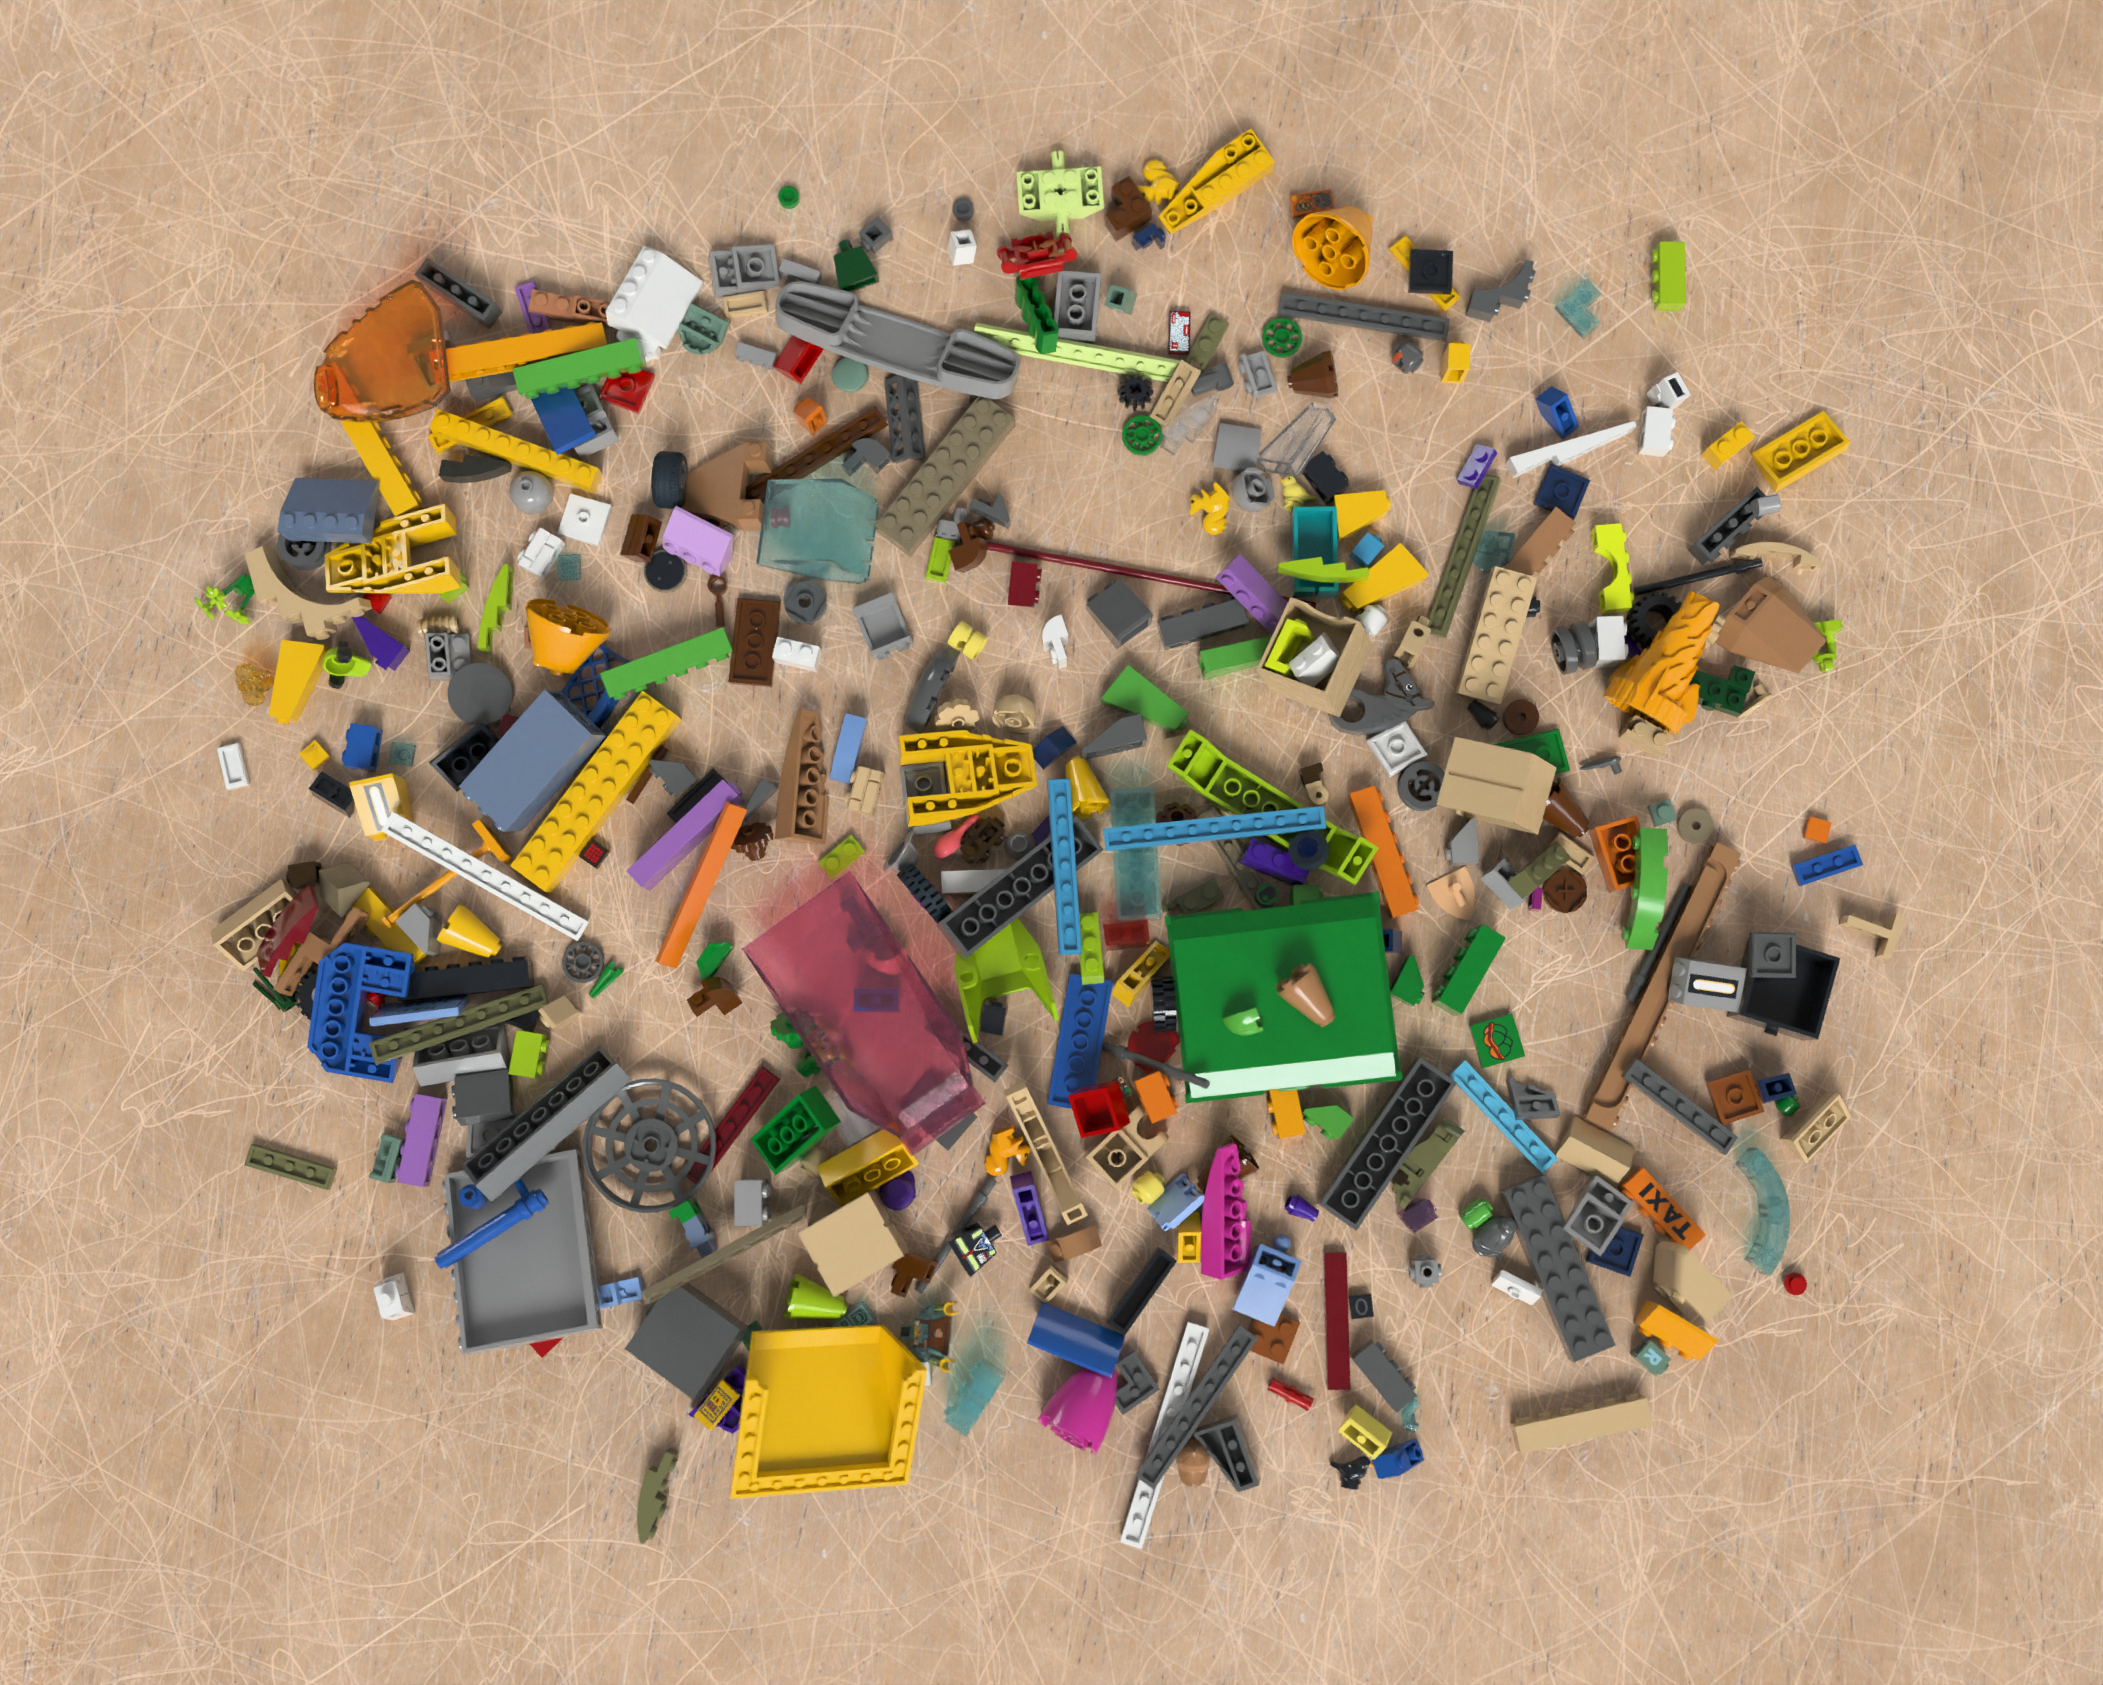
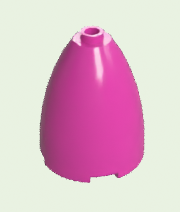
(1082, 1409)

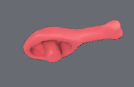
(950, 841)

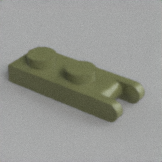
(1208, 341)

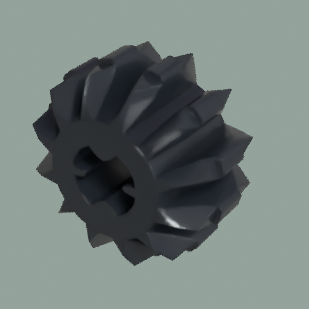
(1132, 385)

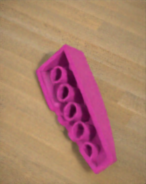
(1224, 1221)

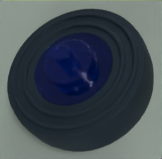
(1308, 850)

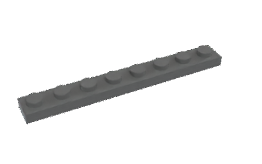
(1363, 316)
(1196, 1407)

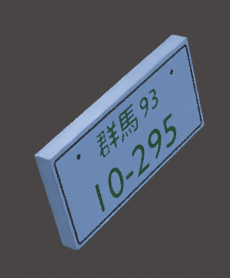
(419, 1010)

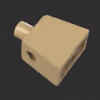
(1413, 642)

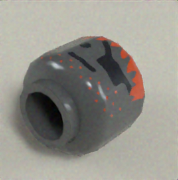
(1407, 357)

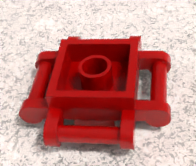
(1037, 255)

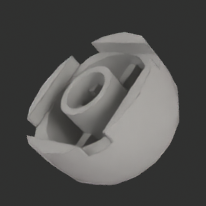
(1252, 490)
(531, 492)

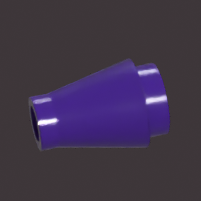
(1300, 1207)

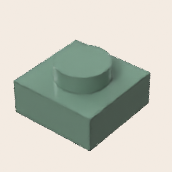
(1662, 813)

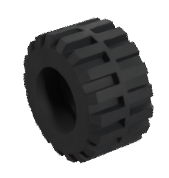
(1637, 617)

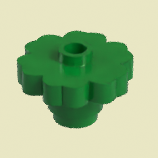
(785, 1032)

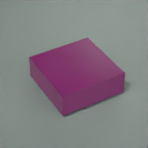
(1535, 900)

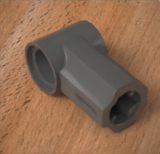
(1217, 379)

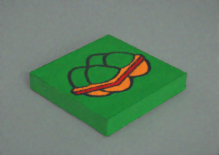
(1497, 1041)

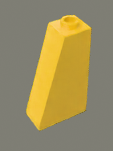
(1388, 577)
(295, 679)

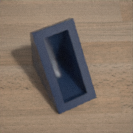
(1053, 747)

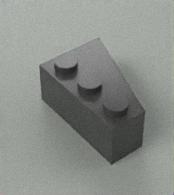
(1230, 1450)

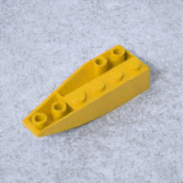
(1219, 181)

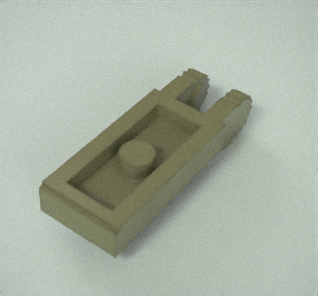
(1197, 898)

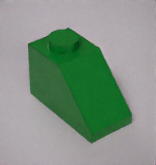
(1408, 983)

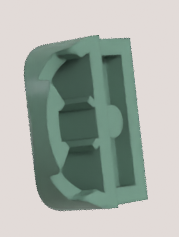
(702, 330)

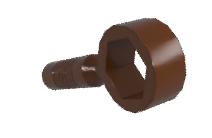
(719, 609)

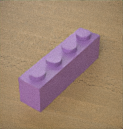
(1253, 592)
(421, 1140)

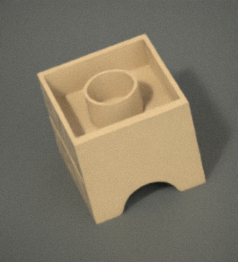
(1350, 641)
(1496, 785)
(854, 1242)

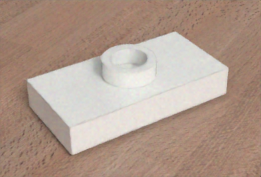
(1517, 1287)

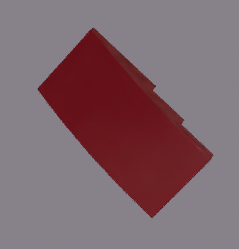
(289, 927)

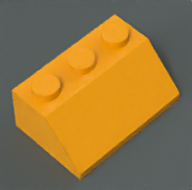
(1674, 1331)

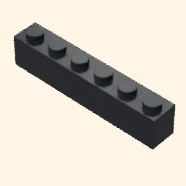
(470, 979)

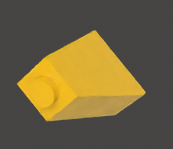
(1359, 511)

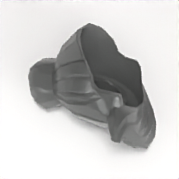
(1494, 1236)

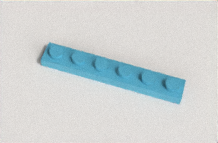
(1503, 1117)

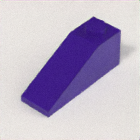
(381, 645)
(1029, 1208)

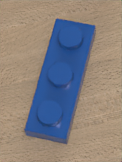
(1827, 865)

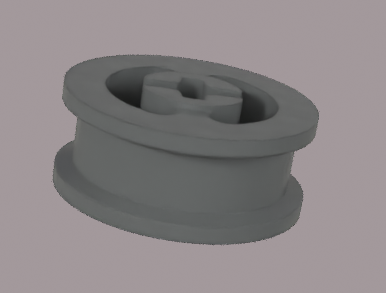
(308, 556)
(1410, 774)

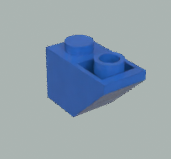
(1398, 1459)

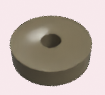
(1704, 822)

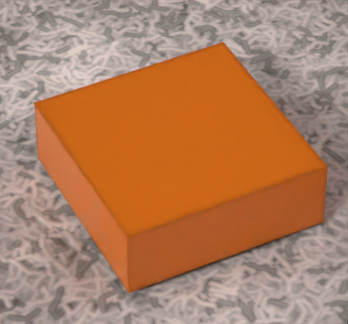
(1817, 830)

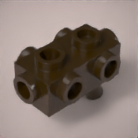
(977, 846)

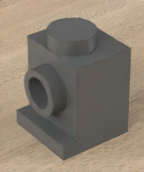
(878, 229)

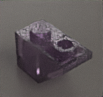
(1418, 1214)

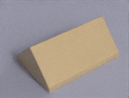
(1816, 1126)
(1595, 1152)

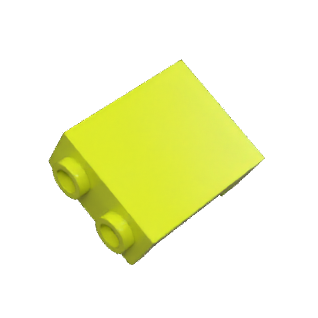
(1287, 646)

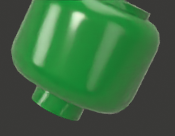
(1788, 1105)

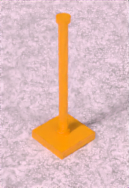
(490, 843)

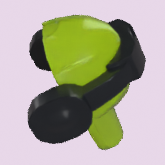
(343, 662)

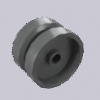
(1573, 647)

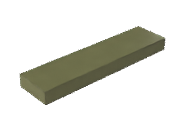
(290, 1166)

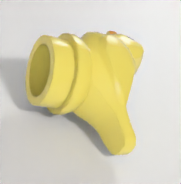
(1294, 494)

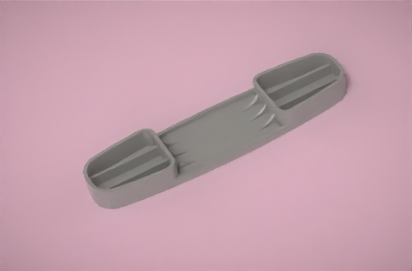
(896, 344)

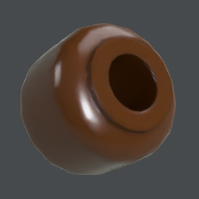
(984, 528)

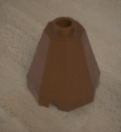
(1315, 377)

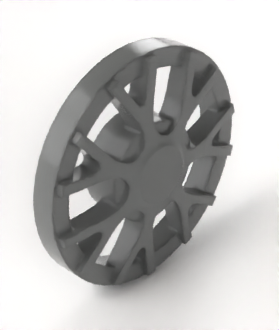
(582, 962)

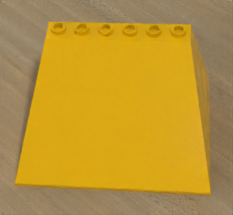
(827, 1411)

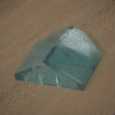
(1494, 550)

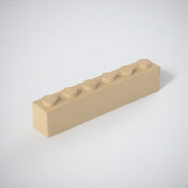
(1582, 1423)

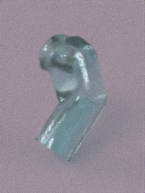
(1408, 1416)

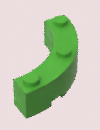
(1649, 889)

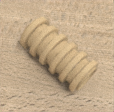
(439, 625)

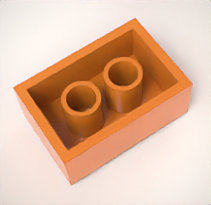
(1615, 852)
(1155, 1096)

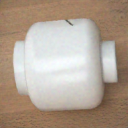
(1372, 619)

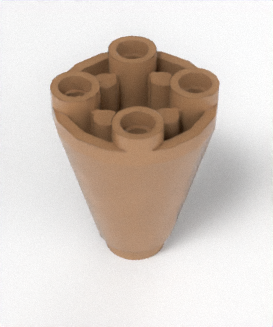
(1307, 994)

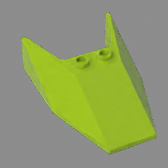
(1001, 967)

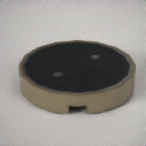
(665, 572)

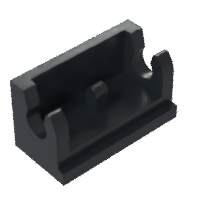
(333, 793)

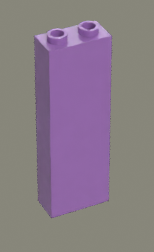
(683, 836)

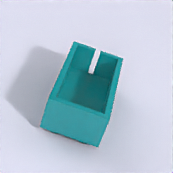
(1312, 537)

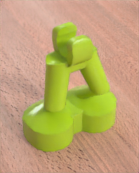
(1828, 628)

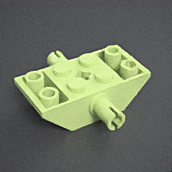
(1040, 190)

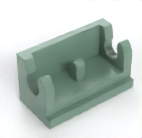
(387, 1159)

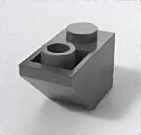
(674, 774)

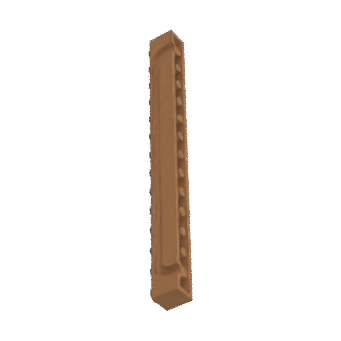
(1653, 1001)

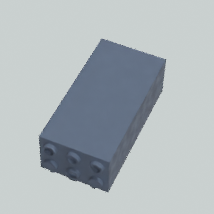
(532, 761)

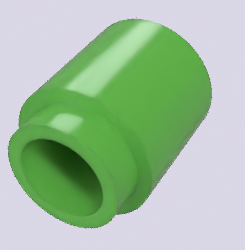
(1476, 1213)

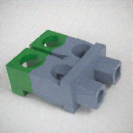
(696, 1227)

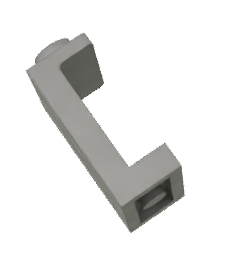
(883, 626)

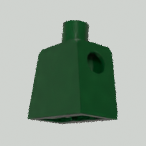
(853, 268)

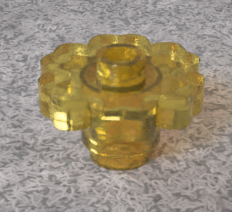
(253, 683)

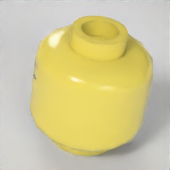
(1148, 1187)

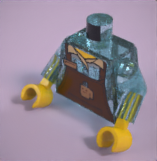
(932, 1334)

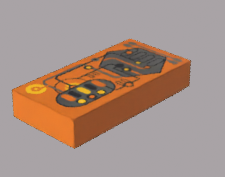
(1311, 202)

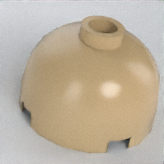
(1015, 713)

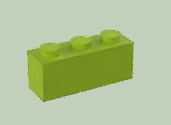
(1669, 276)
(1091, 957)

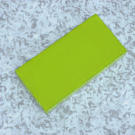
(940, 560)

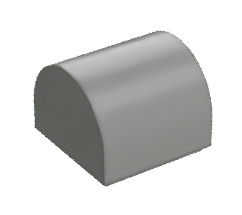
(1766, 505)

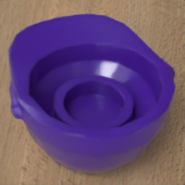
(899, 1191)

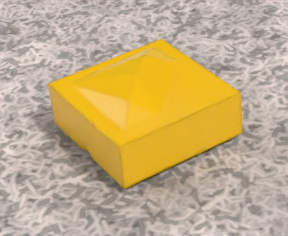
(314, 755)

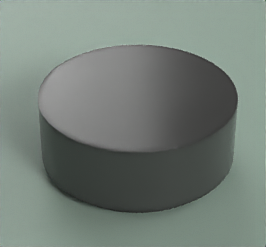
(963, 209)

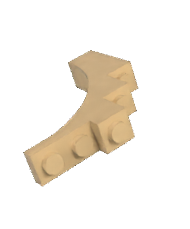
(275, 588)
(1045, 1152)

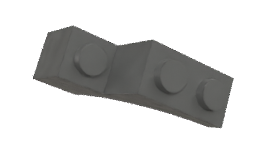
(1486, 303)

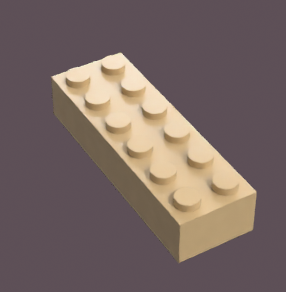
(1496, 635)

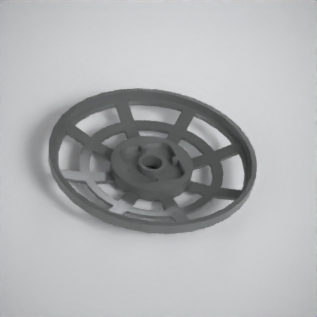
(636, 1148)

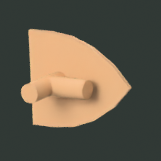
(1454, 893)

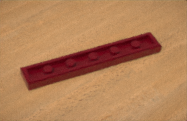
(737, 1119)
(1336, 1321)

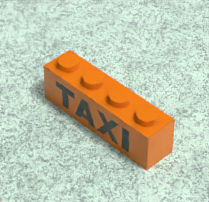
(1661, 1209)

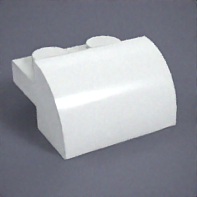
(1053, 638)

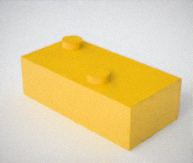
(865, 1167)

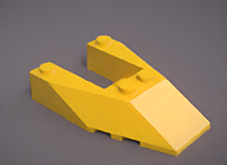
(386, 562)
(978, 773)

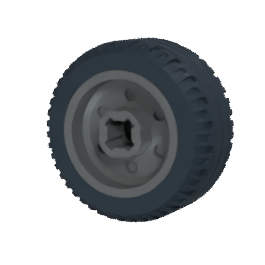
(669, 479)

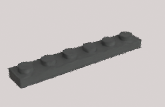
(1679, 1106)

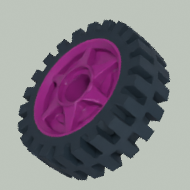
(924, 893)

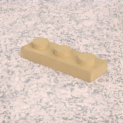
(1175, 393)

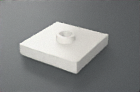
(584, 520)
(1397, 749)

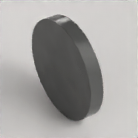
(479, 694)

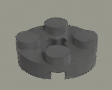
(802, 590)

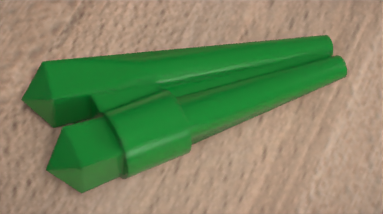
(606, 979)

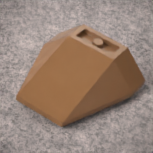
(1771, 628)

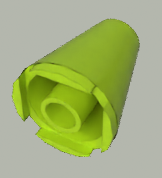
(812, 1301)

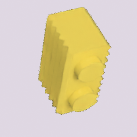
(1365, 1431)

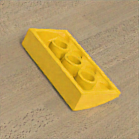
(1800, 451)

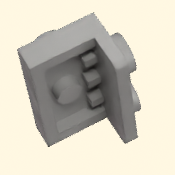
(1257, 374)

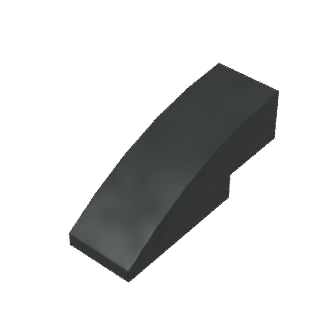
(472, 469)

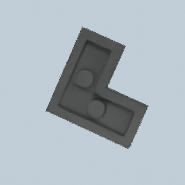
(1139, 1384)

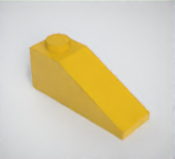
(1138, 976)

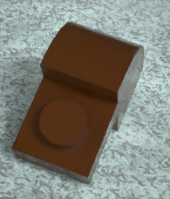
(971, 552)
(715, 992)
(911, 1267)

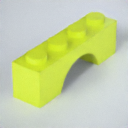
(1609, 542)

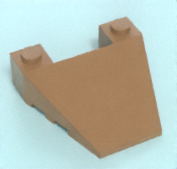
(719, 486)

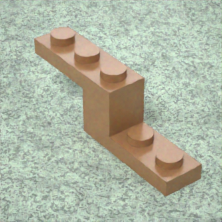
(318, 947)

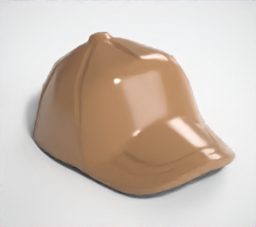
(1193, 1463)

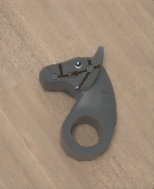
(1398, 703)

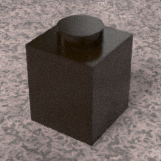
(302, 874)

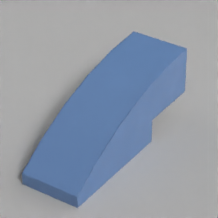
(848, 748)

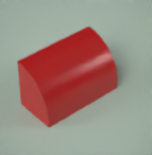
(797, 359)

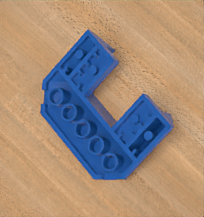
(340, 1007)

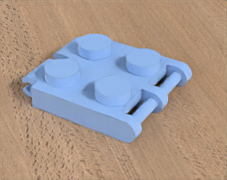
(1176, 1203)

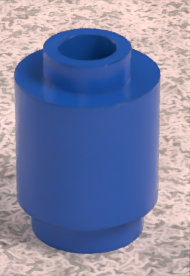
(475, 1202)

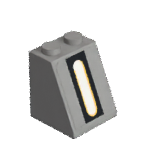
(1706, 984)

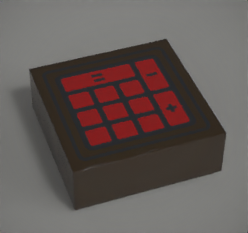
(594, 853)

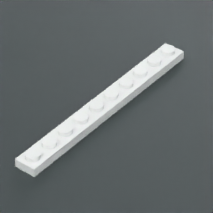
(485, 876)
(1175, 1396)

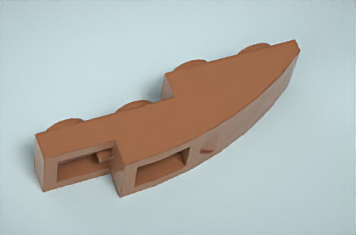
(568, 309)

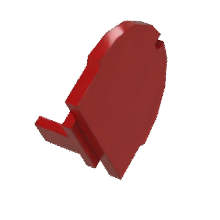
(1153, 1045)

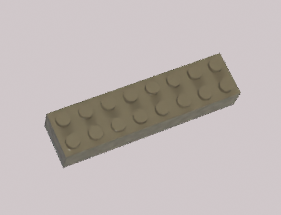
(945, 475)

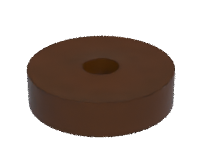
(1530, 714)

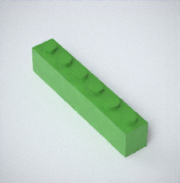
(580, 368)
(665, 663)

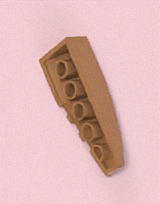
(802, 796)

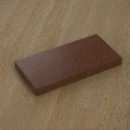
(754, 642)

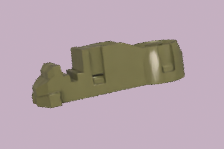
(1425, 1159)

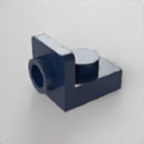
(1146, 236)

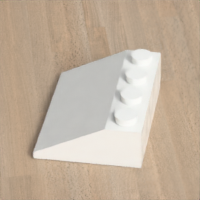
(653, 298)

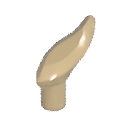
(1759, 701)

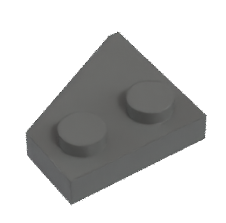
(1530, 1102)

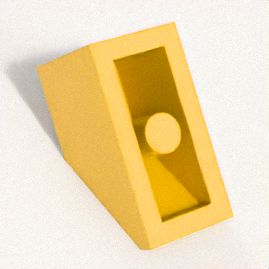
(1189, 1239)

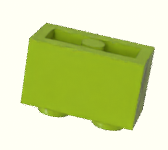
(529, 1054)

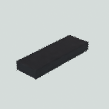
(698, 792)

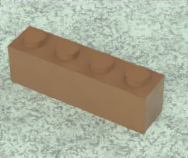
(1542, 543)

